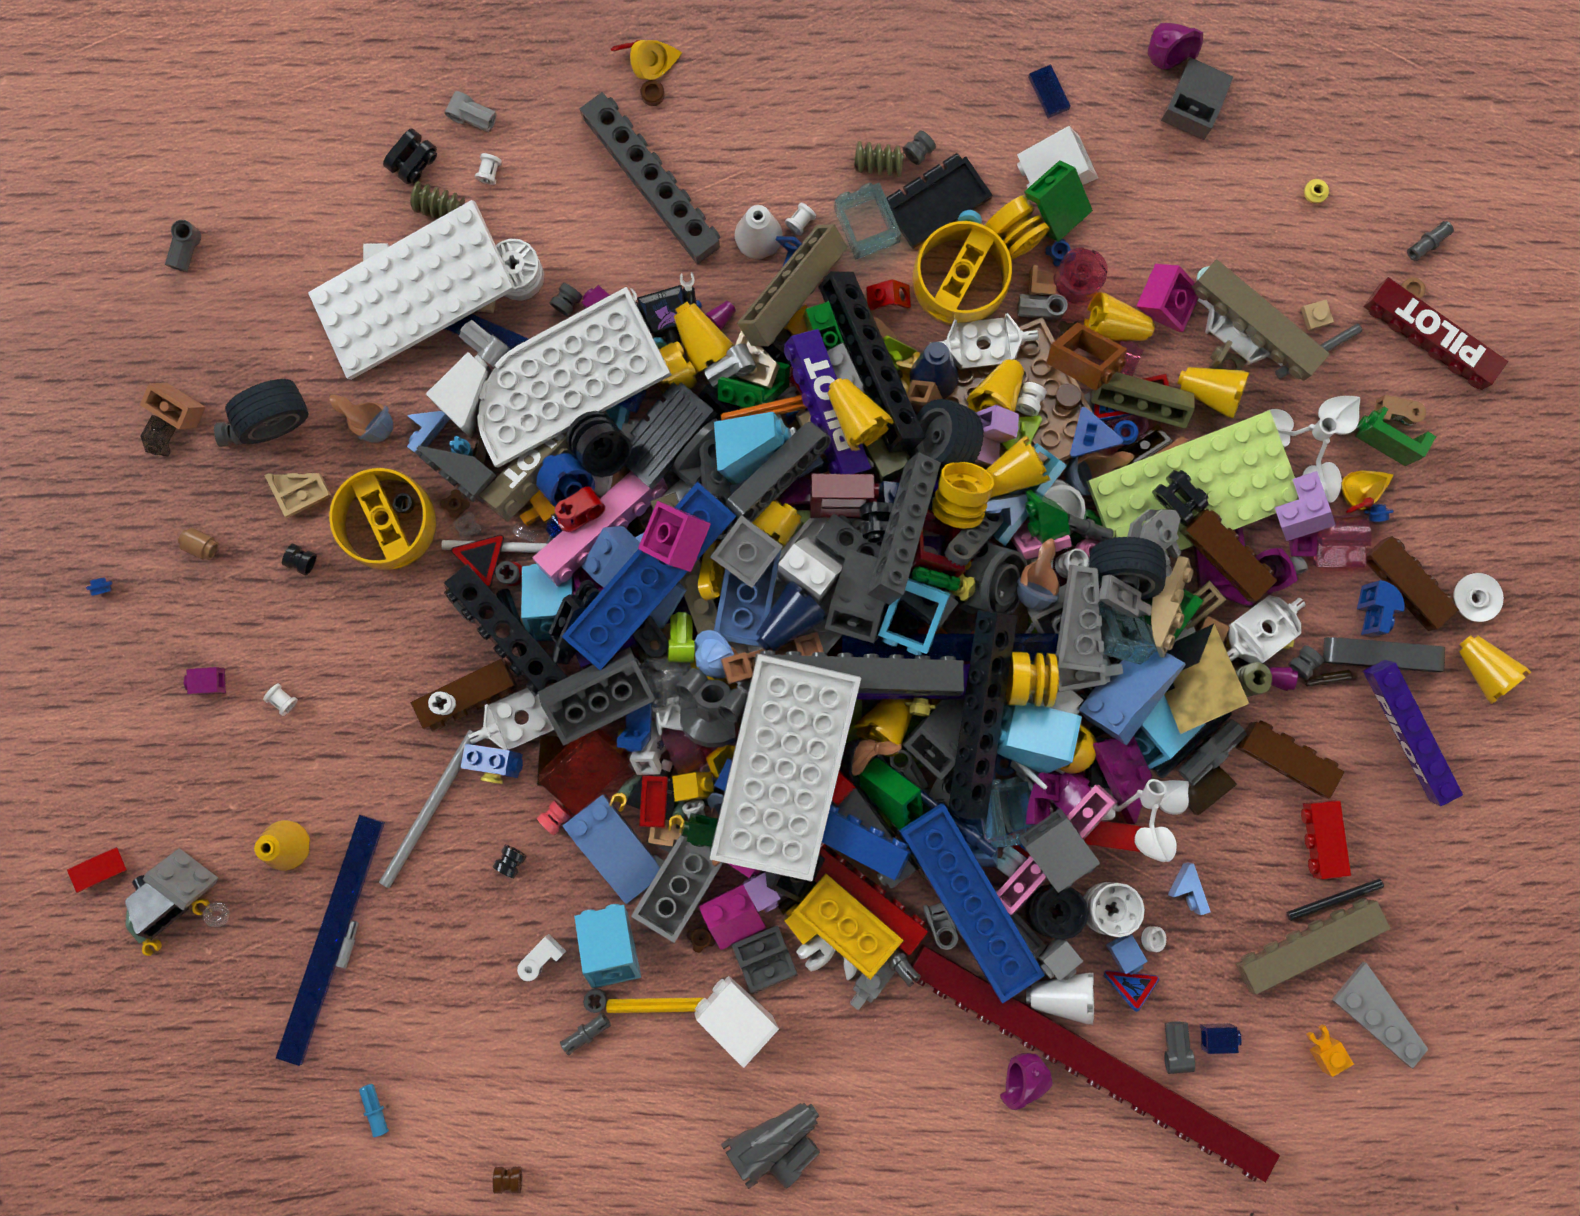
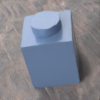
(1127, 954)

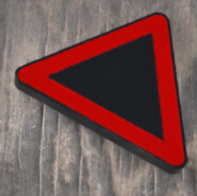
(481, 556)

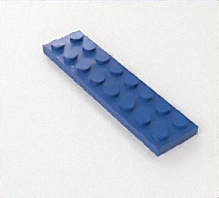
(639, 587)
(971, 902)

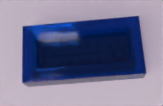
(1049, 91)

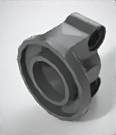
(689, 461)
(994, 580)
(709, 709)

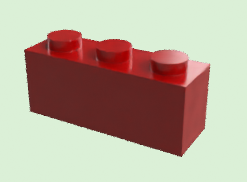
(1326, 839)

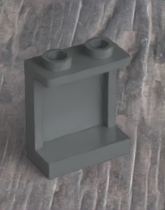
(1059, 850)

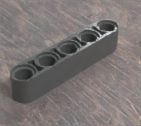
(778, 472)
(1370, 652)

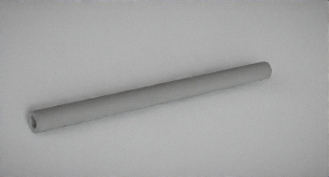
(425, 815)

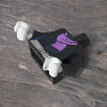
(660, 307)

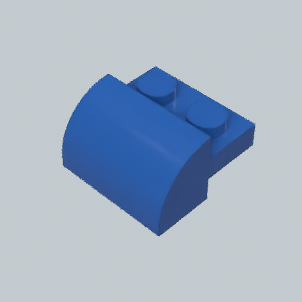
(1380, 603)

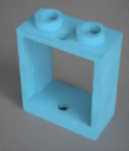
(913, 646)

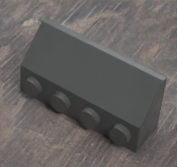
(596, 696)

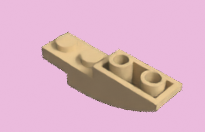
(1166, 609)

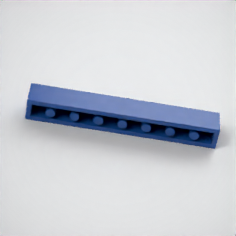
(854, 839)

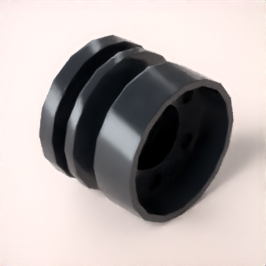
(598, 444)
(1070, 916)

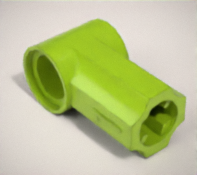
(680, 645)

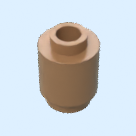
(198, 544)

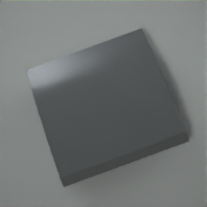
(764, 959)

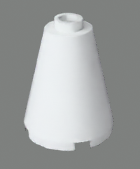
(757, 233)
(1065, 998)

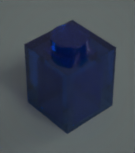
(1220, 1038)

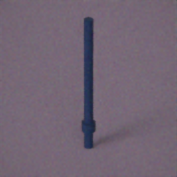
(973, 836)

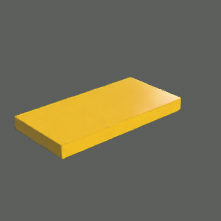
(848, 926)

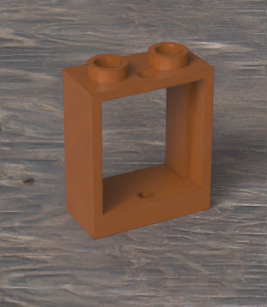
(1078, 367)

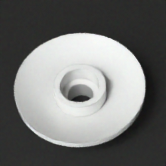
(1488, 593)

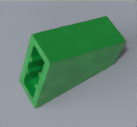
(891, 793)

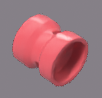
(559, 813)

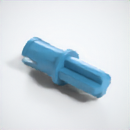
(461, 446)
(373, 1110)

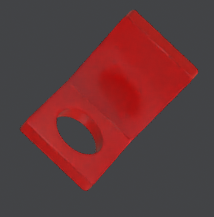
(887, 294)

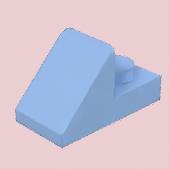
(431, 424)
(1011, 503)
(1189, 882)

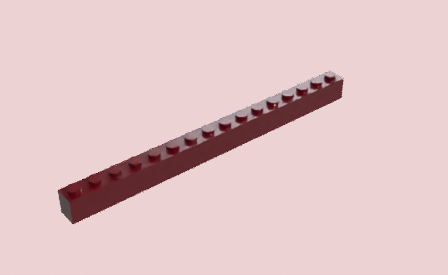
(1095, 1064)

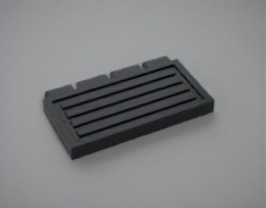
(938, 199)
(666, 433)

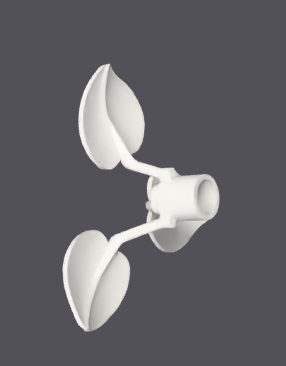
(1336, 416)
(1172, 799)

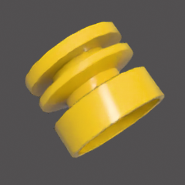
(1014, 224)
(962, 495)
(1036, 679)

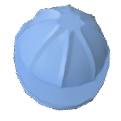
(709, 650)

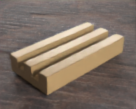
(1220, 600)

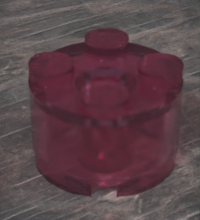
(1080, 262)
(684, 753)

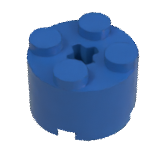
(562, 477)

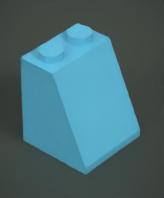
(747, 444)
(541, 601)
(1038, 736)
(1160, 736)
(607, 946)

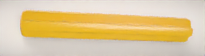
(652, 1005)

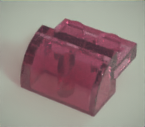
(1344, 543)

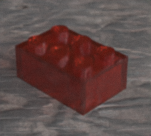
(583, 769)

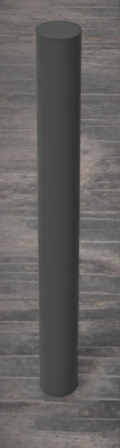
(1328, 345)

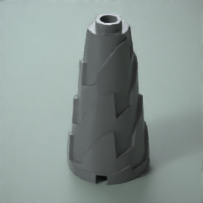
(761, 1147)

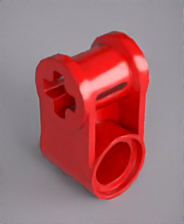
(580, 508)

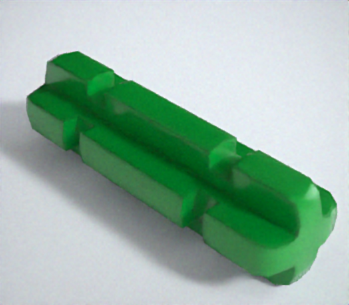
(936, 578)

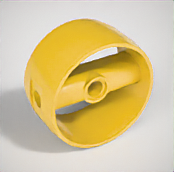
(978, 242)
(375, 503)

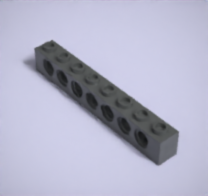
(604, 108)

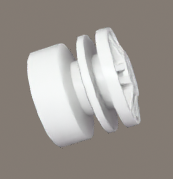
(528, 272)
(1126, 905)

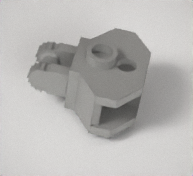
(1161, 528)

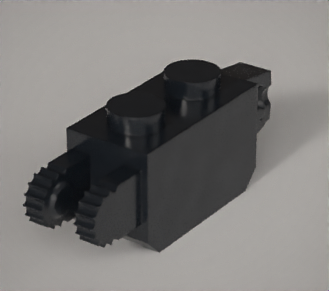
(569, 610)

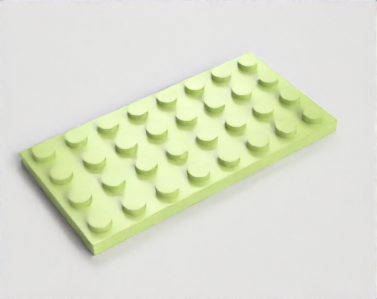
(1236, 466)

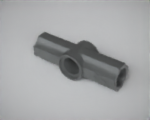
(1212, 752)

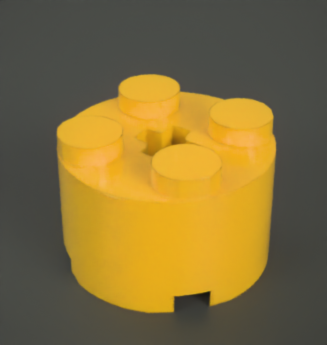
(678, 367)
(779, 521)

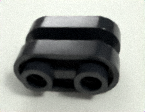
(410, 156)
(1180, 482)
(878, 516)

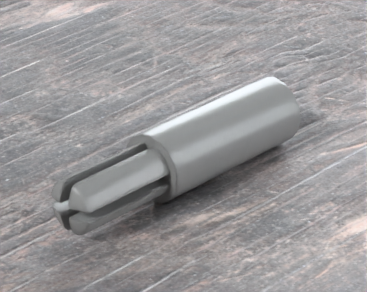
(347, 945)

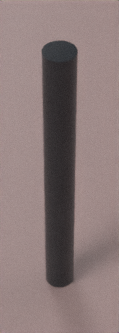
(1335, 899)

